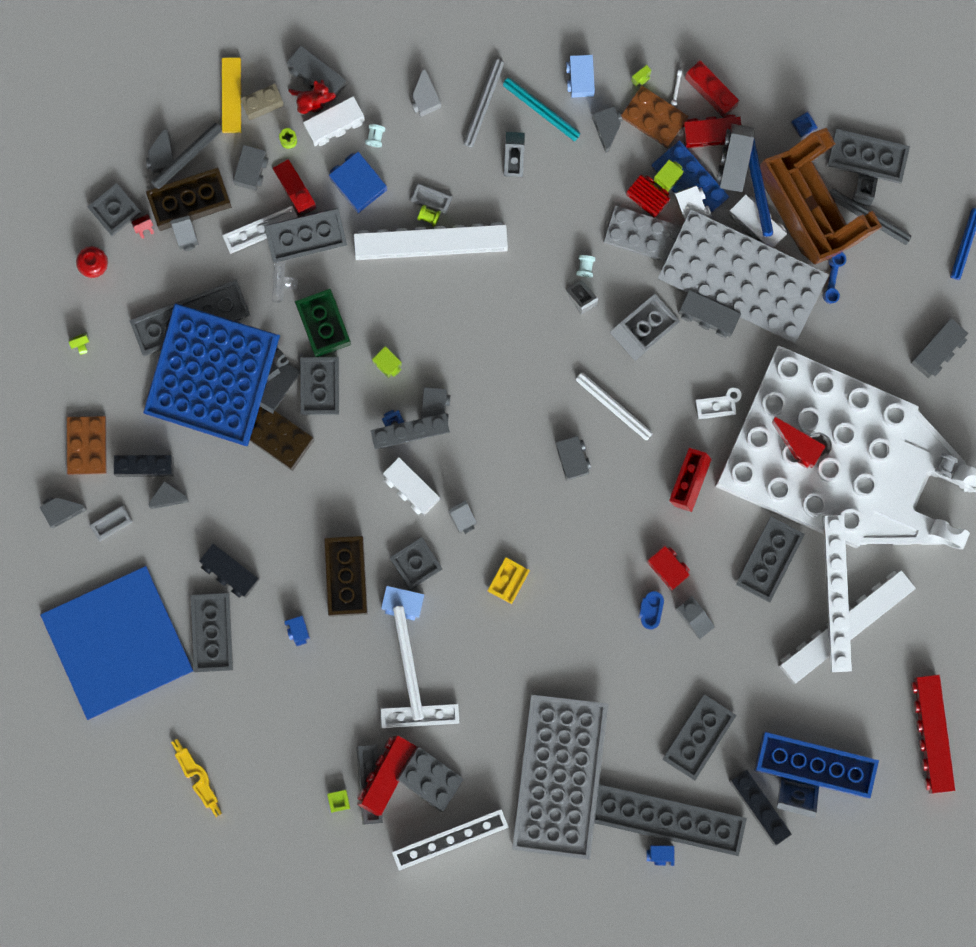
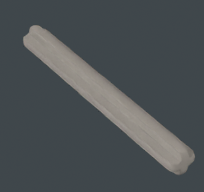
(483, 103)

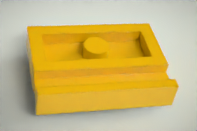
(508, 580)

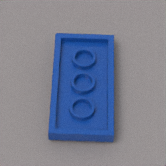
(693, 175)

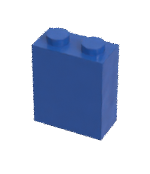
(357, 182)

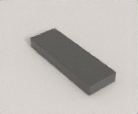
(278, 387)

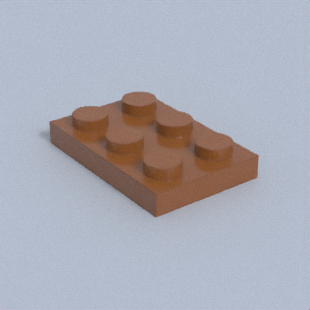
(654, 116)
(86, 445)

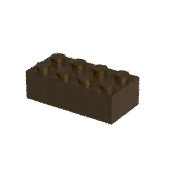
(191, 196)
(280, 438)
(346, 576)

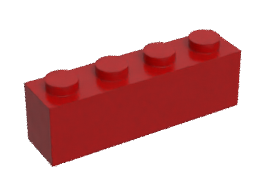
(383, 780)

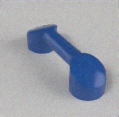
(832, 295)

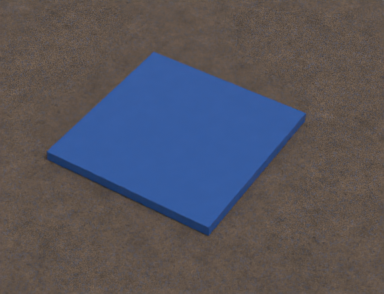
(211, 374)
(116, 643)

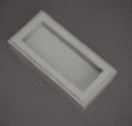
(431, 198)
(111, 523)

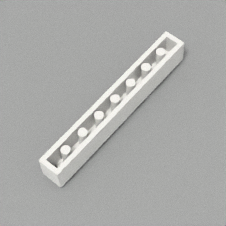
(431, 241)
(837, 593)
(866, 611)

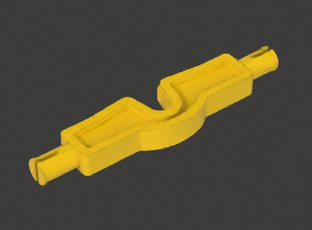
(190, 769)

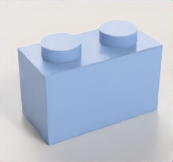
(581, 76)
(409, 600)

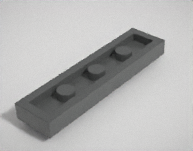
(410, 431)
(366, 760)

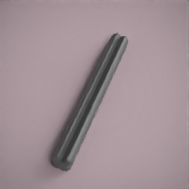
(186, 156)
(858, 210)

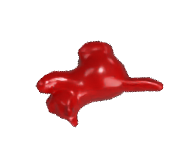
(312, 99)

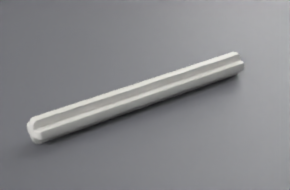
(408, 662)

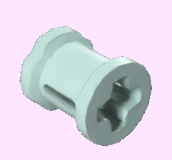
(375, 135)
(585, 266)

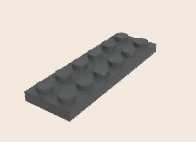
(221, 301)

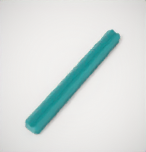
(541, 109)

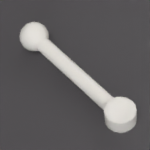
(674, 102)

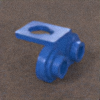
(651, 610)

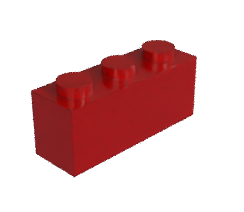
(712, 89)
(708, 131)
(690, 479)

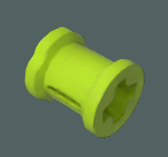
(282, 136)
(429, 215)

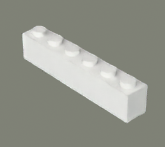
(450, 839)

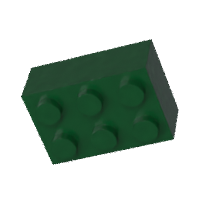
(323, 323)

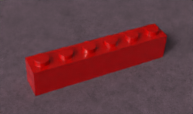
(934, 734)

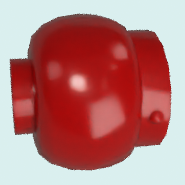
(92, 262)

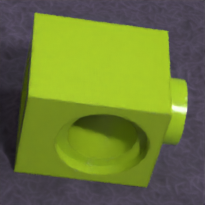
(669, 175)
(387, 363)

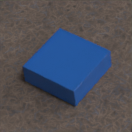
(804, 124)

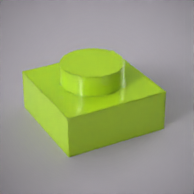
(641, 76)
(338, 801)

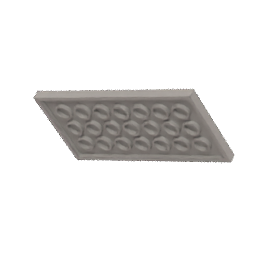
(743, 275)
(560, 777)

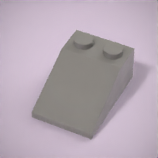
(644, 327)

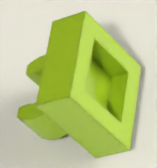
(79, 342)

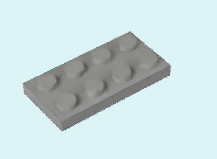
(641, 233)

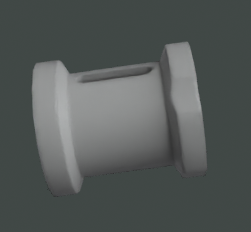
(946, 465)

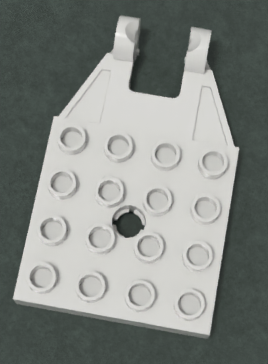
(874, 462)

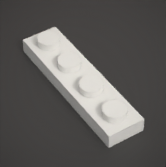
(255, 231)
(432, 716)

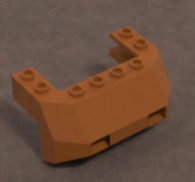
(807, 204)

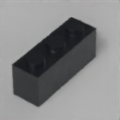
(143, 465)
(228, 571)

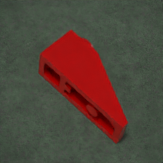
(294, 188)
(800, 445)

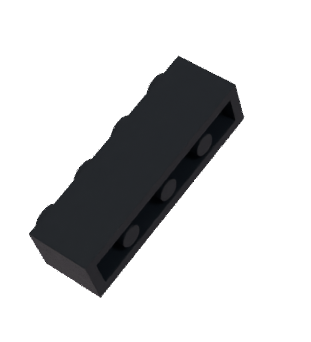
(760, 807)

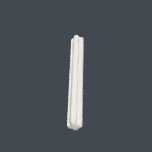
(614, 406)

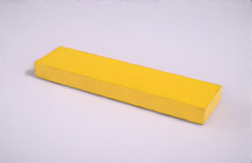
(231, 95)

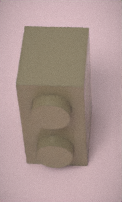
(262, 102)

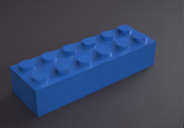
(816, 765)

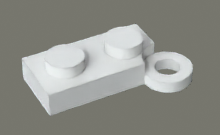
(717, 406)

